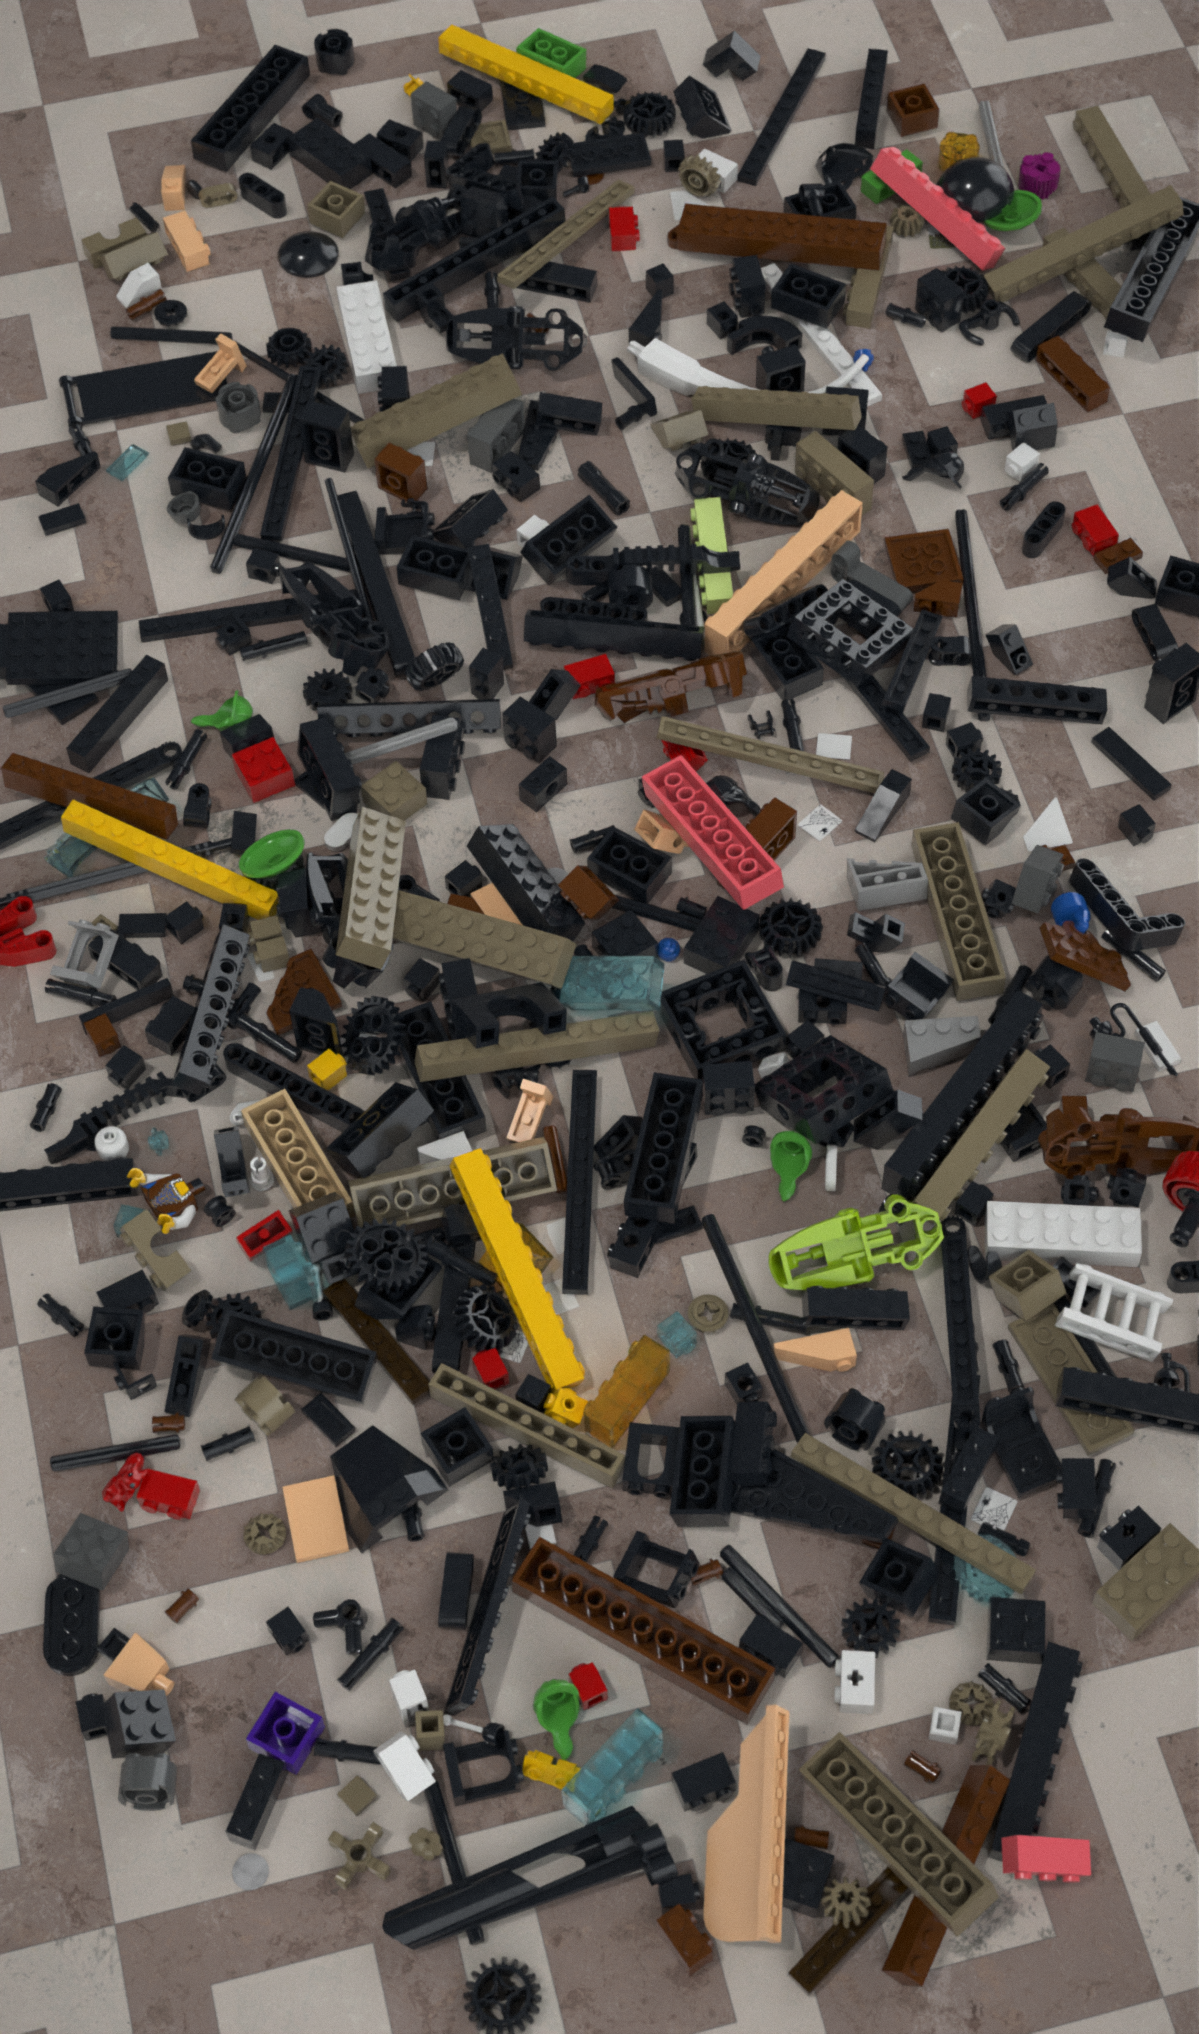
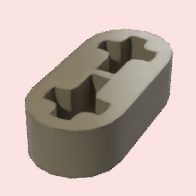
(218, 195)

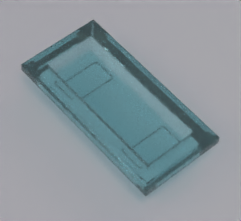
(127, 462)

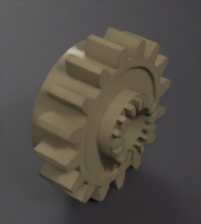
(699, 176)

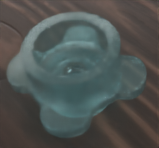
(158, 1141)

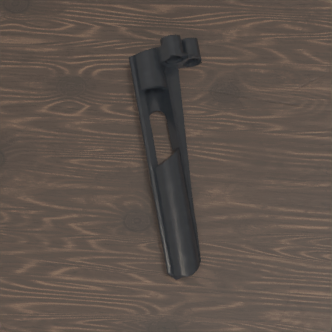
(607, 1846)

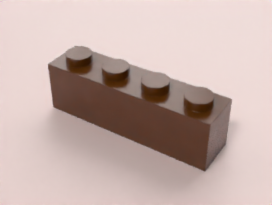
(1073, 373)

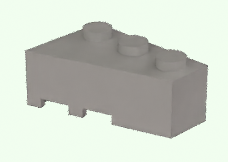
(886, 884)
(938, 1040)

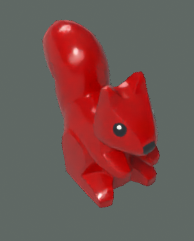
(124, 1484)

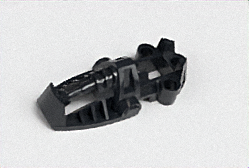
(414, 227)
(513, 336)
(750, 485)
(336, 618)
(327, 914)

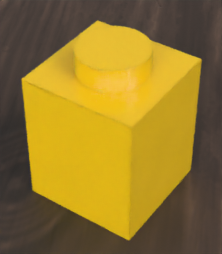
(327, 1069)

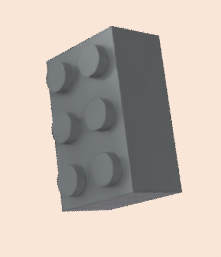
(495, 434)

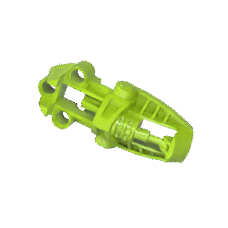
(848, 1246)

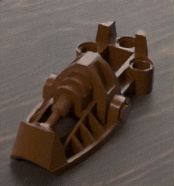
(667, 687)
(1118, 1141)

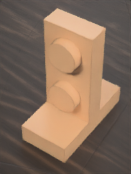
(221, 364)
(529, 1111)

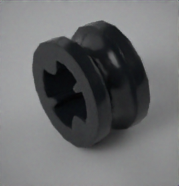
(753, 1136)

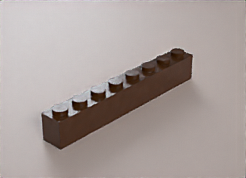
(63, 786)
(967, 1829)

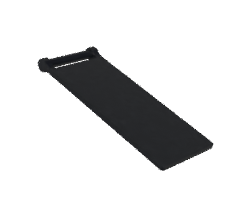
(138, 389)

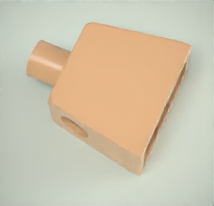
(666, 839)
(139, 1668)

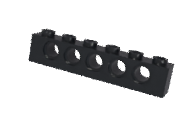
(1037, 700)
(633, 1259)

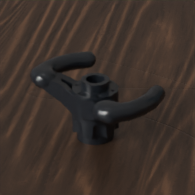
(988, 319)

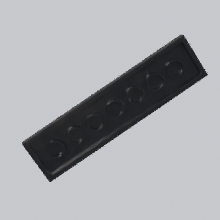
(486, 1614)

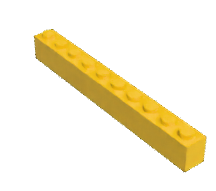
(526, 74)
(168, 860)
(516, 1270)

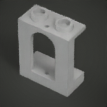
(84, 933)

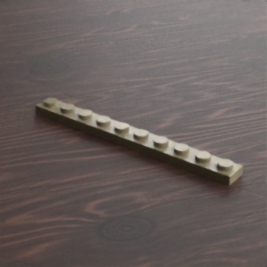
(565, 234)
(769, 754)
(914, 1513)

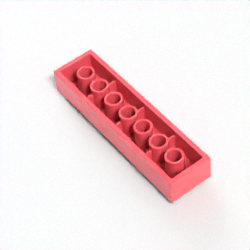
(712, 832)

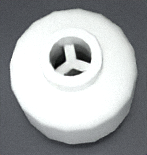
(111, 1143)

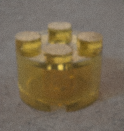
(957, 147)

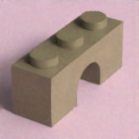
(97, 245)
(165, 1269)

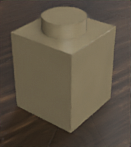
(429, 1730)

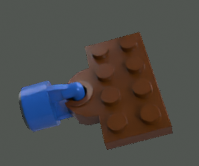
(1077, 947)

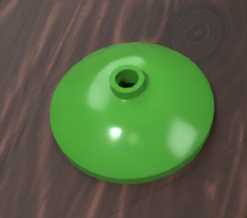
(1021, 213)
(272, 854)

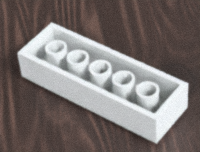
(365, 333)
(1069, 1231)

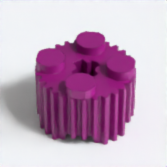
(1039, 174)

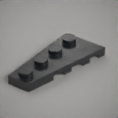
(535, 440)

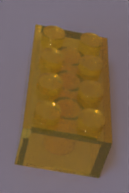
(626, 1391)

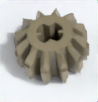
(906, 221)
(842, 1911)

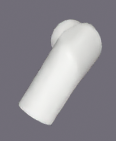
(236, 1116)

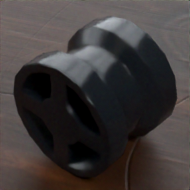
(219, 1211)

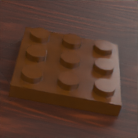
(923, 559)

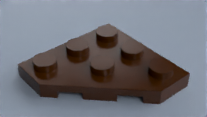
(305, 972)

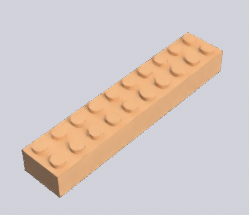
(785, 573)

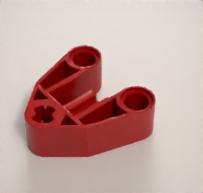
(16, 947)

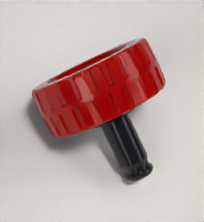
(1182, 1190)

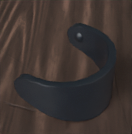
(206, 532)
(980, 1267)

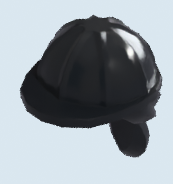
(944, 464)
(731, 793)

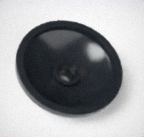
(308, 254)

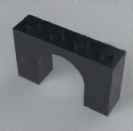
(478, 1013)

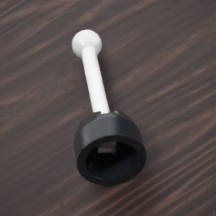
(322, 1308)
(492, 1733)

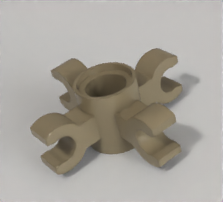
(993, 1733)
(369, 1863)

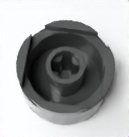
(238, 406)
(147, 1781)

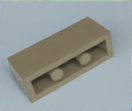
(133, 255)

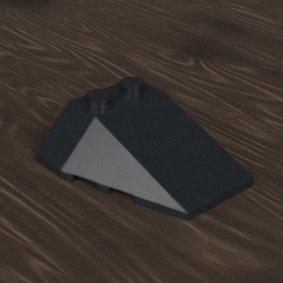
(378, 1483)

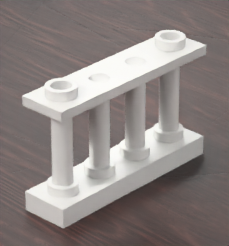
(1098, 1329)

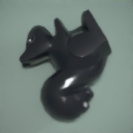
(507, 1078)

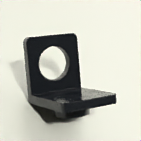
(132, 1389)

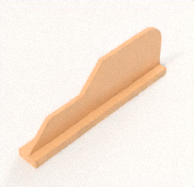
(749, 1841)

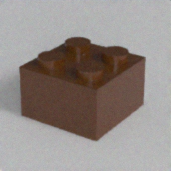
(912, 110)
(400, 473)
(587, 892)

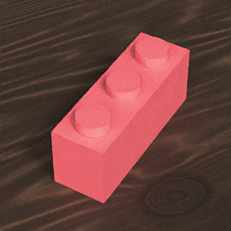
(1046, 1858)

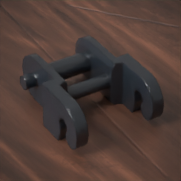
(414, 504)
(754, 726)

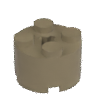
(264, 1405)

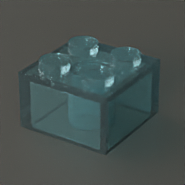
(291, 1271)

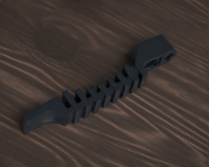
(596, 569)
(158, 1088)

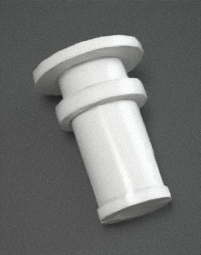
(261, 1177)

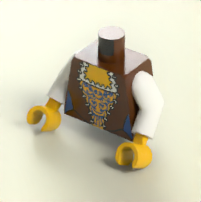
(168, 1197)

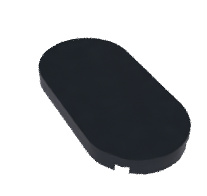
(71, 1626)

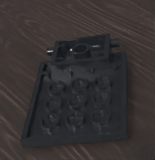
(58, 647)

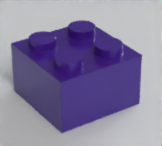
(285, 1732)

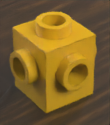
(565, 1407)

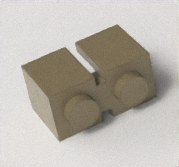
(270, 944)

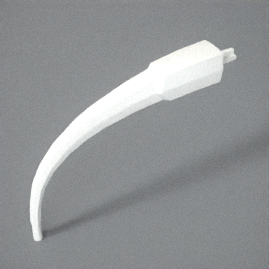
(684, 374)

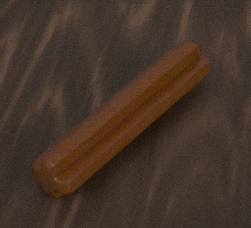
(552, 1139)

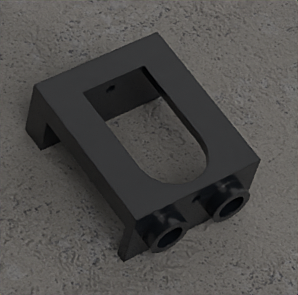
(652, 1435)
(634, 1559)
(478, 1751)

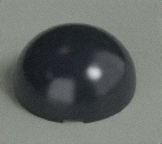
(978, 187)

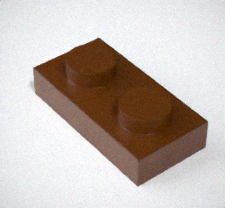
(1116, 553)

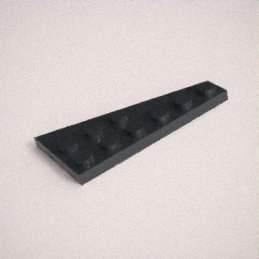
(811, 1501)

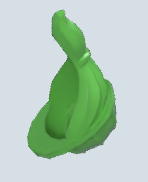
(230, 713)
(790, 1159)
(557, 1710)

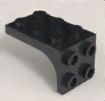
(1022, 1443)

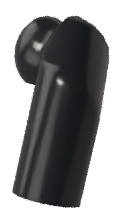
(194, 188)
(205, 440)

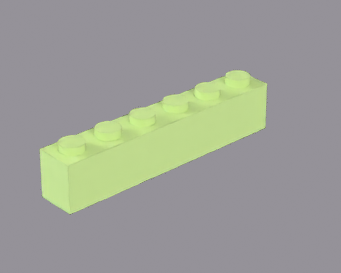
(711, 533)

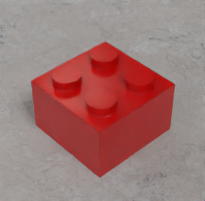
(263, 770)

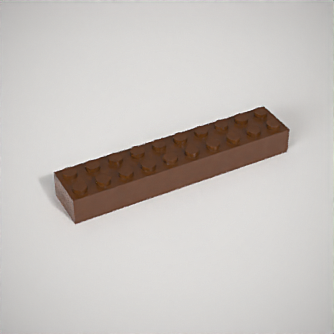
(782, 236)
(643, 1630)

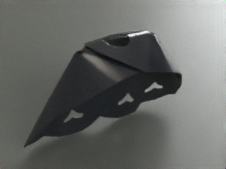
(841, 163)

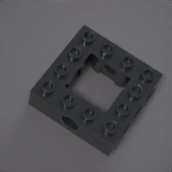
(855, 662)
(726, 985)
(858, 1088)

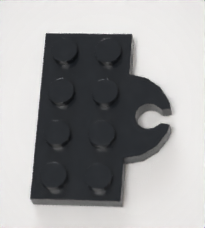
(609, 152)

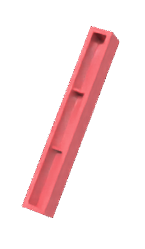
(938, 208)

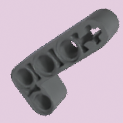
(847, 566)

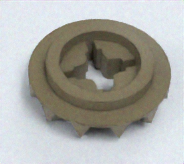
(714, 1305)
(261, 1544)
(980, 1694)

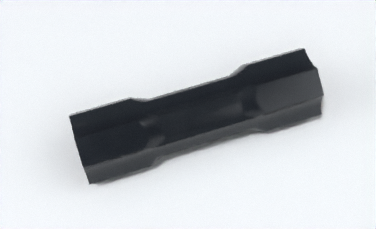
(614, 498)

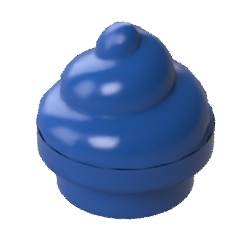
(859, 353)
(668, 949)

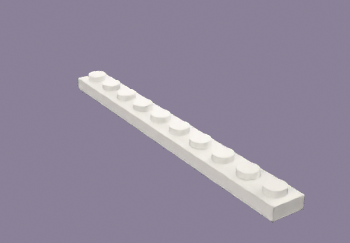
(826, 344)

